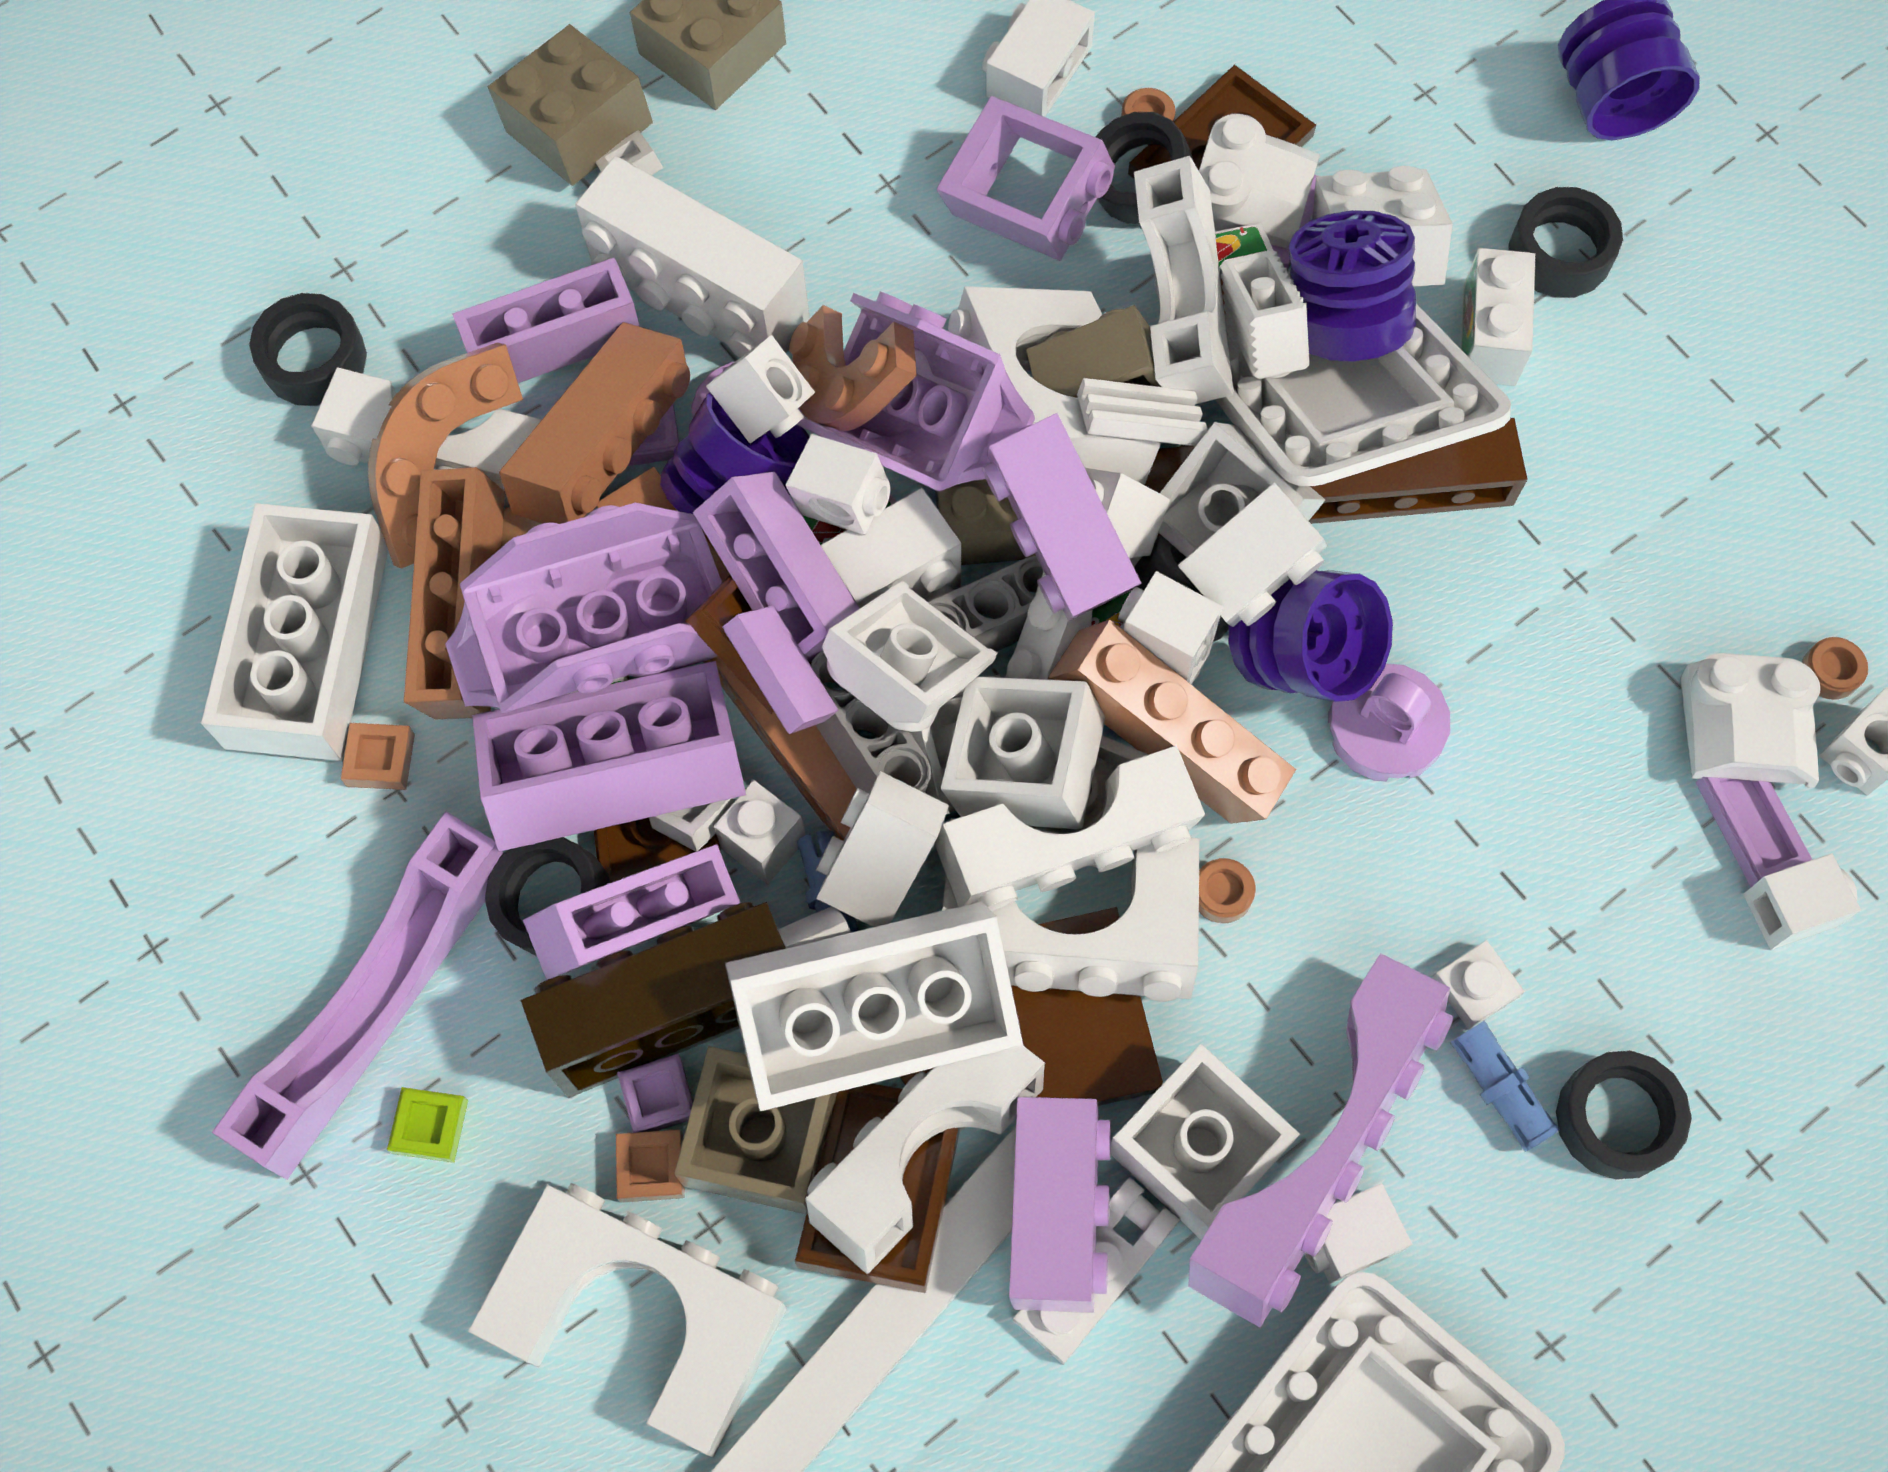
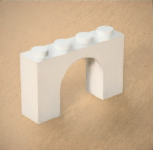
(1021, 318)
(1142, 953)
(573, 1244)

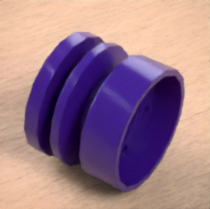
(1628, 67)
(1355, 283)
(719, 452)
(1318, 638)

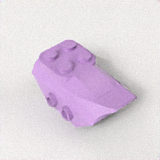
(947, 414)
(583, 606)

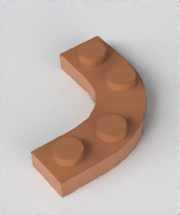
(855, 392)
(417, 427)

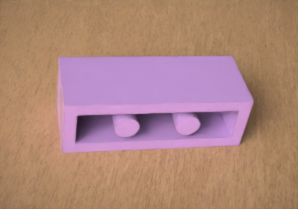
(552, 320)
(1059, 518)
(776, 557)
(630, 911)
(1058, 1205)

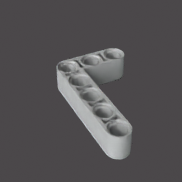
(895, 752)

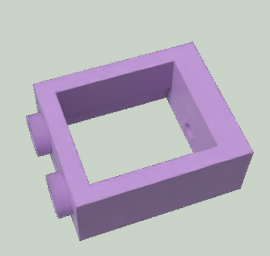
(984, 155)

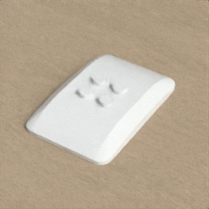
(1364, 412)
(1381, 1392)

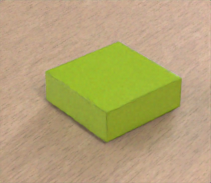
(427, 1125)

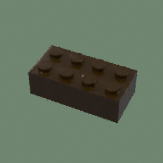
(646, 1001)

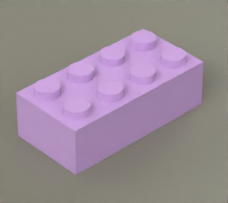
(606, 756)

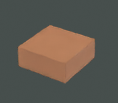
(377, 756)
(648, 1166)

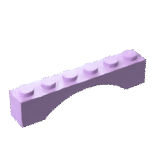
(307, 1082)
(1260, 1239)

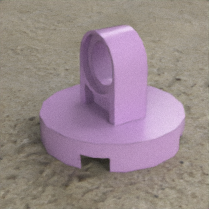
(1393, 726)

